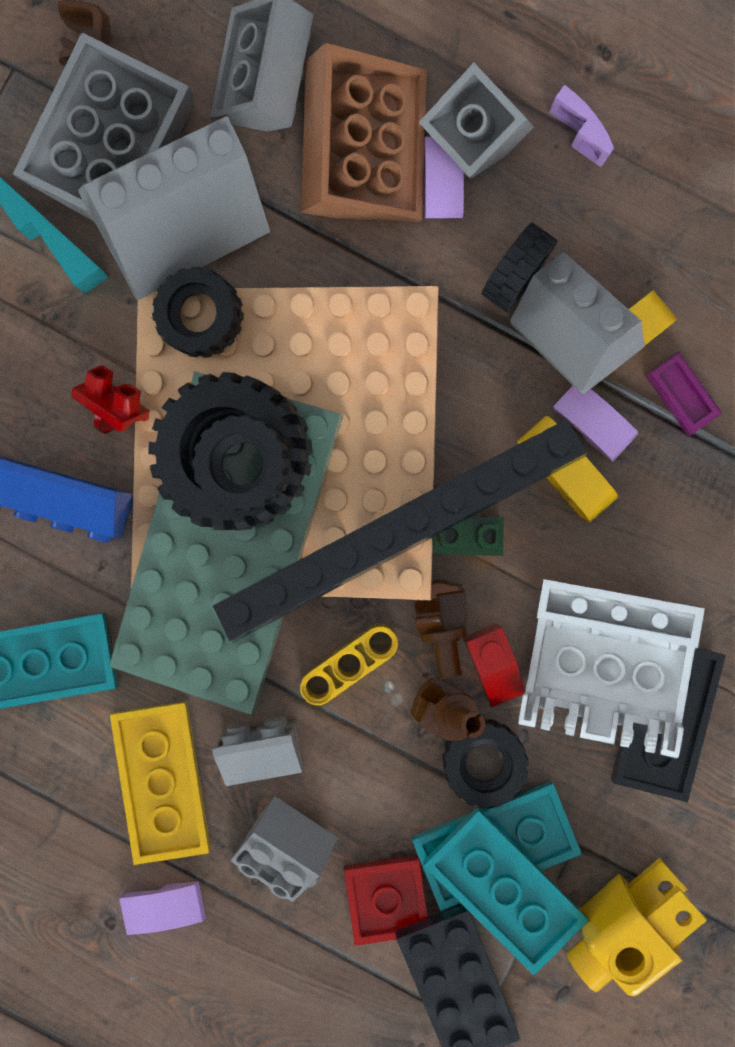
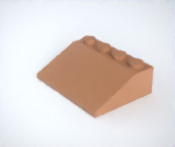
(363, 137)

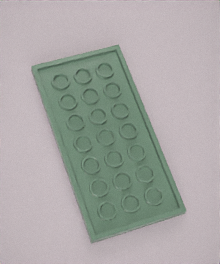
(186, 569)

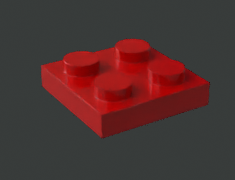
(384, 898)

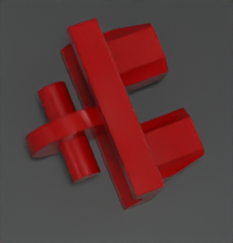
(111, 405)

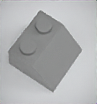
(475, 122)

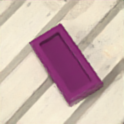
(683, 394)

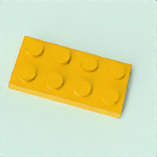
(160, 782)

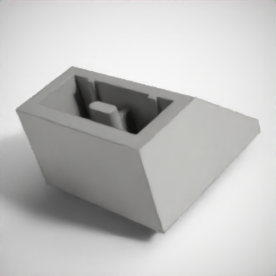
(259, 752)
(284, 850)

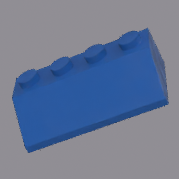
(64, 500)

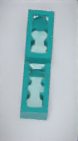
(31, 223)

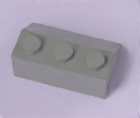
(262, 64)
(576, 323)

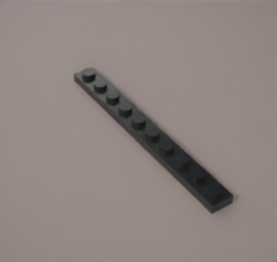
(399, 530)

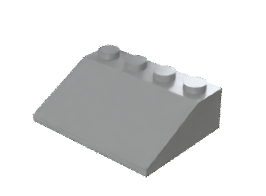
(99, 119)
(177, 206)

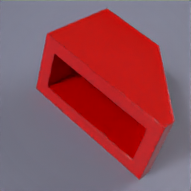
(495, 664)

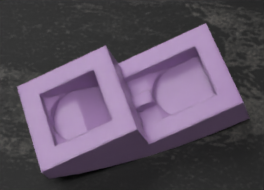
(591, 135)
(442, 183)
(596, 421)
(162, 909)

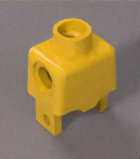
(634, 931)

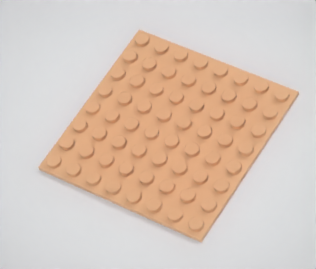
(333, 349)

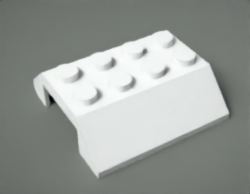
(612, 664)

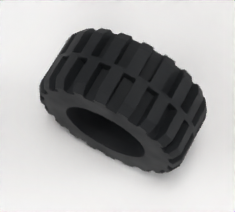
(196, 411)

